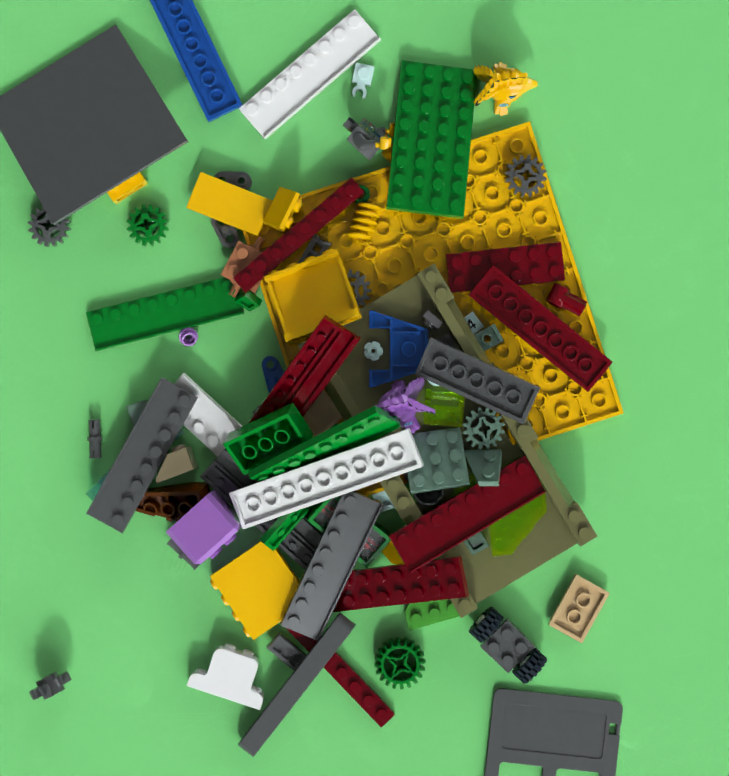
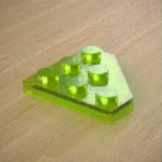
(513, 528)

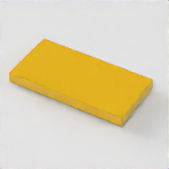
(229, 204)

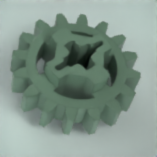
(496, 425)

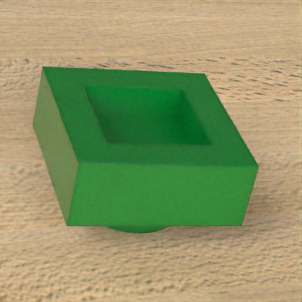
(248, 300)

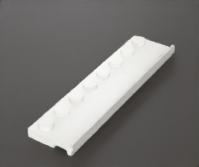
(309, 74)
(207, 418)

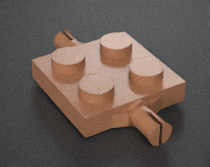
(239, 259)

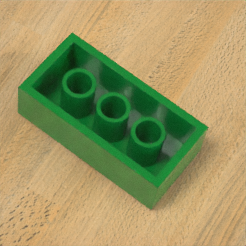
(267, 437)

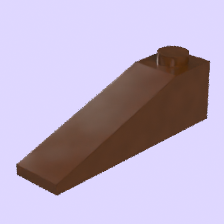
(173, 500)

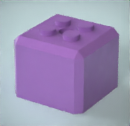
(206, 528)

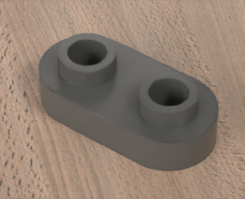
(233, 177)
(223, 232)

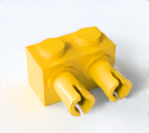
(127, 188)

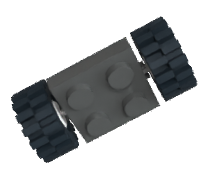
(507, 645)

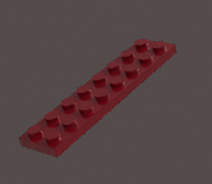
(540, 328)
(396, 586)

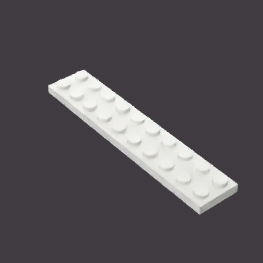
(326, 478)

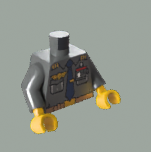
(367, 137)

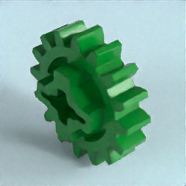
(149, 233)

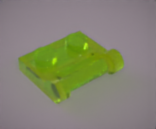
(444, 414)

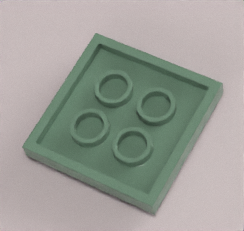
(442, 460)

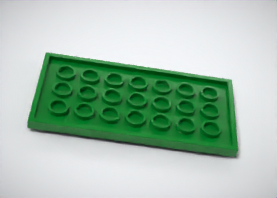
(431, 139)

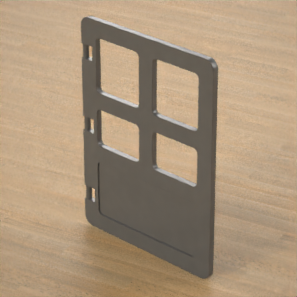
(553, 732)

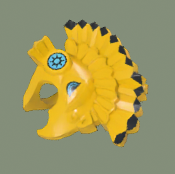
(502, 85)

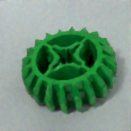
(406, 667)

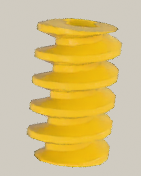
(363, 222)

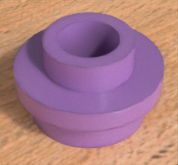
(188, 341)

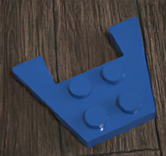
(406, 348)

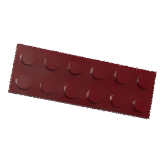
(521, 264)

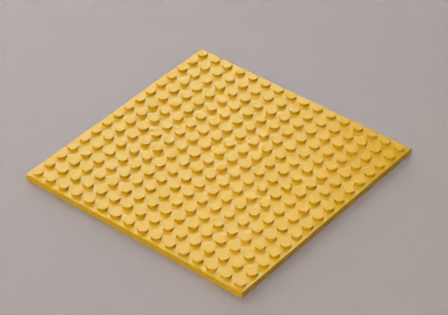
(492, 220)

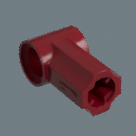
(562, 298)

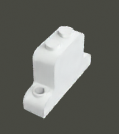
(230, 676)

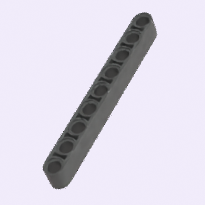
(296, 684)

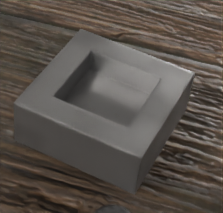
(431, 320)

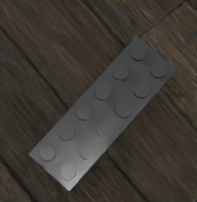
(477, 380)

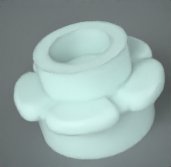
(378, 350)

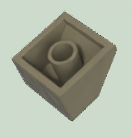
(177, 463)

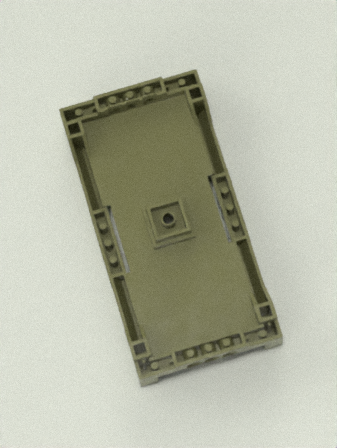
(350, 391)

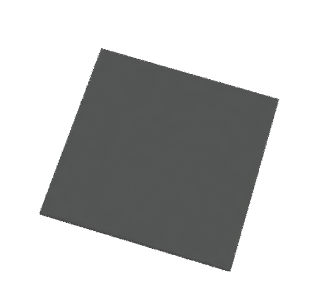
(87, 124)

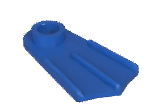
(272, 374)

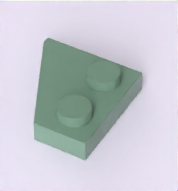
(485, 465)

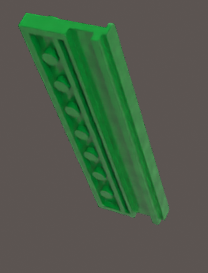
(163, 313)
(349, 434)

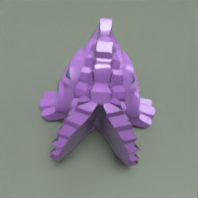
(402, 403)

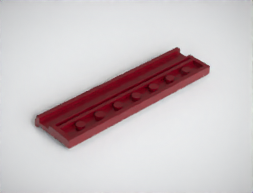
(310, 368)
(466, 515)

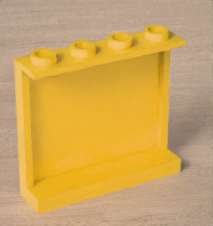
(309, 292)
(257, 588)

